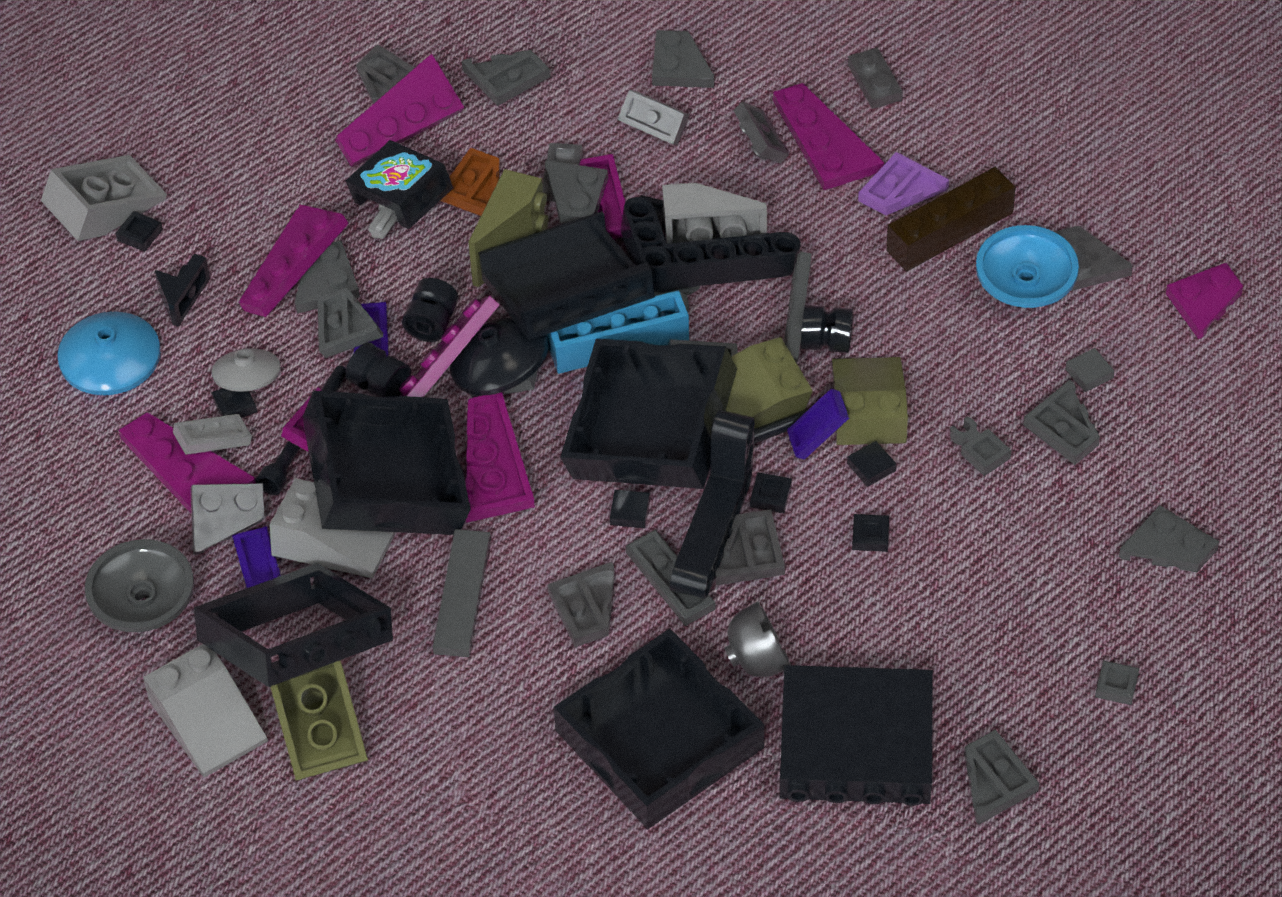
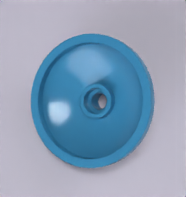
(1027, 266)
(109, 353)

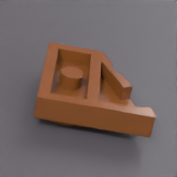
(473, 181)

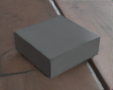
(1089, 370)
(1117, 682)

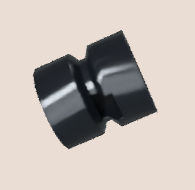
(430, 309)
(826, 328)
(375, 372)

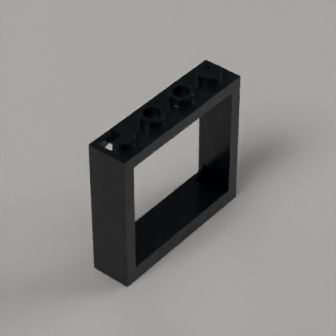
(365, 624)

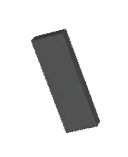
(656, 563)

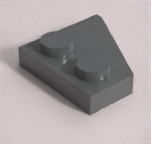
(325, 276)
(343, 323)

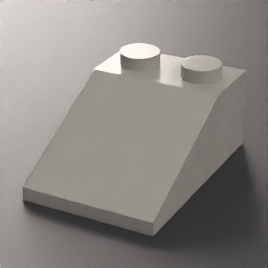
(99, 195)
(707, 213)
(299, 536)
(204, 709)

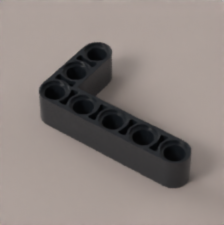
(703, 260)
(720, 503)

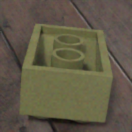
(510, 214)
(768, 383)
(873, 399)
(319, 722)

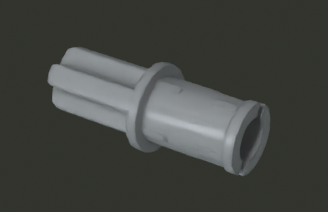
(382, 222)

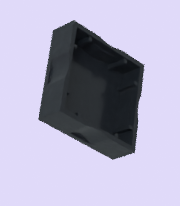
(648, 413)
(385, 463)
(659, 728)

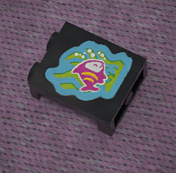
(401, 181)

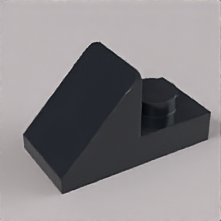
(182, 291)

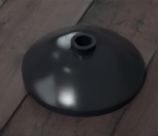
(497, 358)

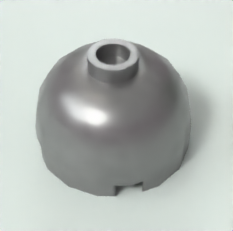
(755, 643)

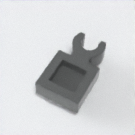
(982, 449)

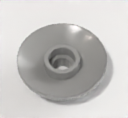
(246, 369)

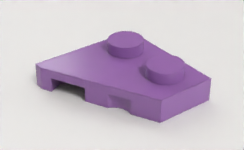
(900, 185)

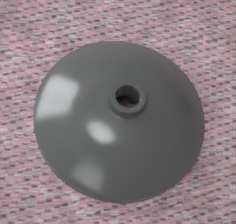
(136, 572)

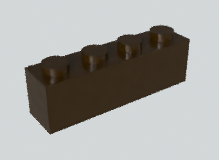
(950, 219)

